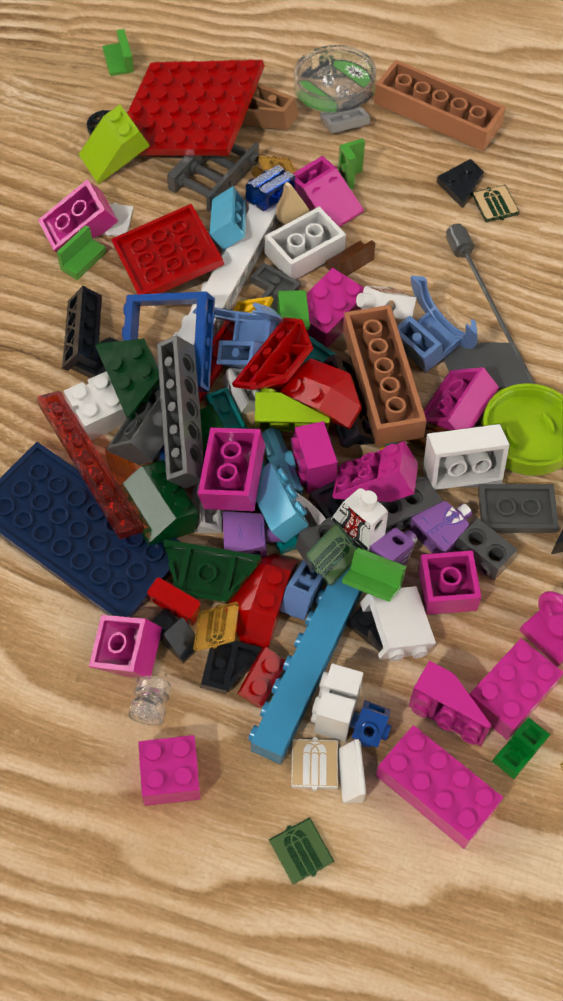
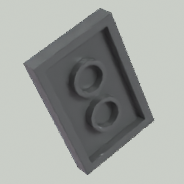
(518, 508)

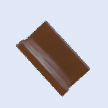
(352, 258)

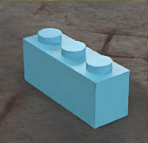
(228, 218)
(278, 503)

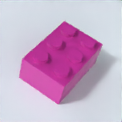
(327, 305)
(231, 469)
(515, 688)

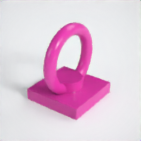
(546, 627)

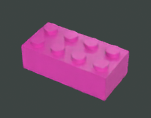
(438, 786)

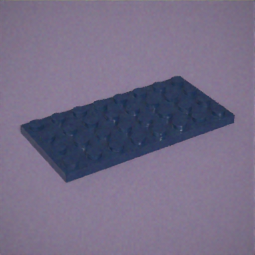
(62, 528)

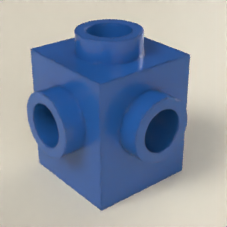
(370, 724)

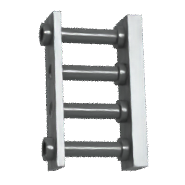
(190, 165)

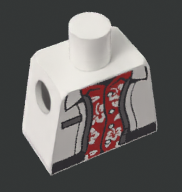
(380, 296)
(362, 518)

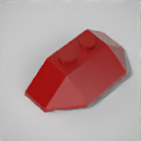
(277, 357)
(325, 391)
(262, 599)

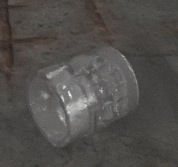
(149, 705)

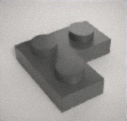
(273, 281)

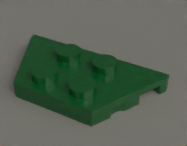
(131, 372)
(209, 571)

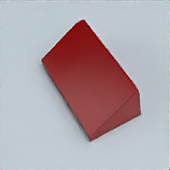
(174, 600)

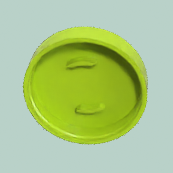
(533, 426)

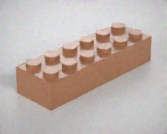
(439, 105)
(384, 375)

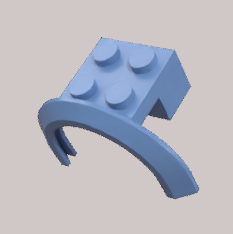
(249, 334)
(432, 335)

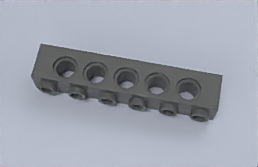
(180, 411)
(399, 517)

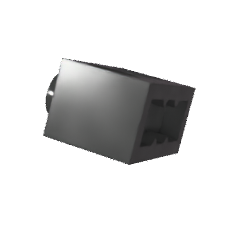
(489, 545)

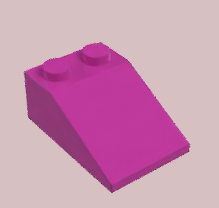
(80, 208)

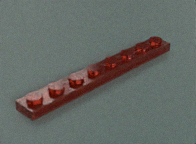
(90, 465)

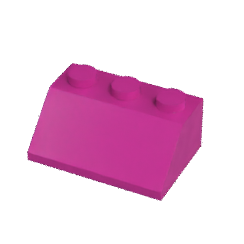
(461, 399)

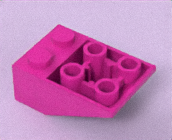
(324, 186)
(387, 473)
(447, 702)

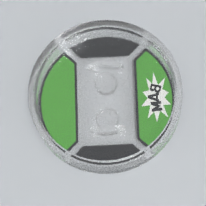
(335, 78)

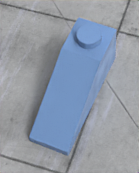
(301, 592)

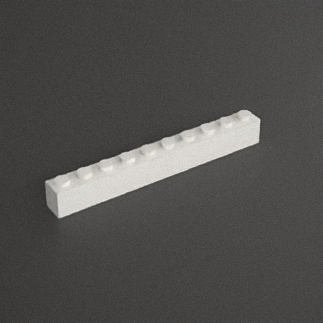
(239, 261)

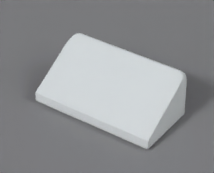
(242, 397)
(208, 519)
(352, 772)

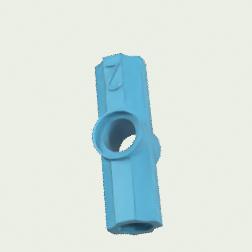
(280, 457)

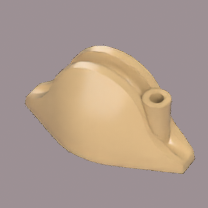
(290, 205)

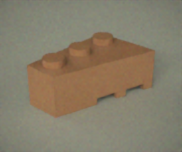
(270, 109)

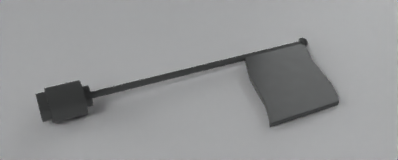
(499, 359)

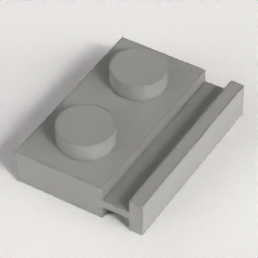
(340, 121)

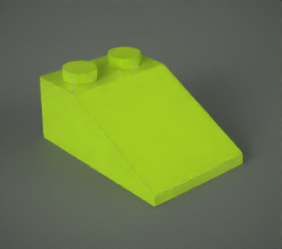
(112, 144)
(283, 412)

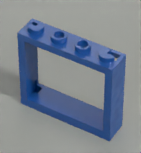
(203, 327)

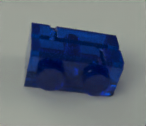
(268, 187)

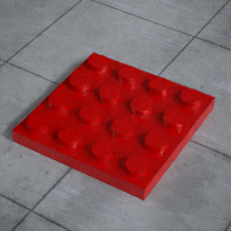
(167, 251)

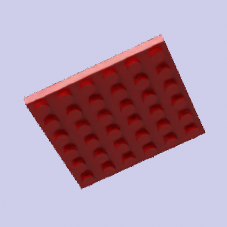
(194, 105)

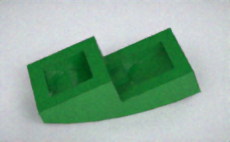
(521, 748)

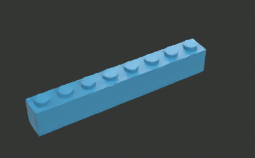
(303, 671)

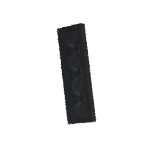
(82, 328)
(351, 436)

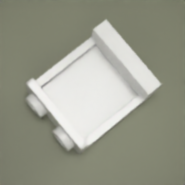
(401, 624)

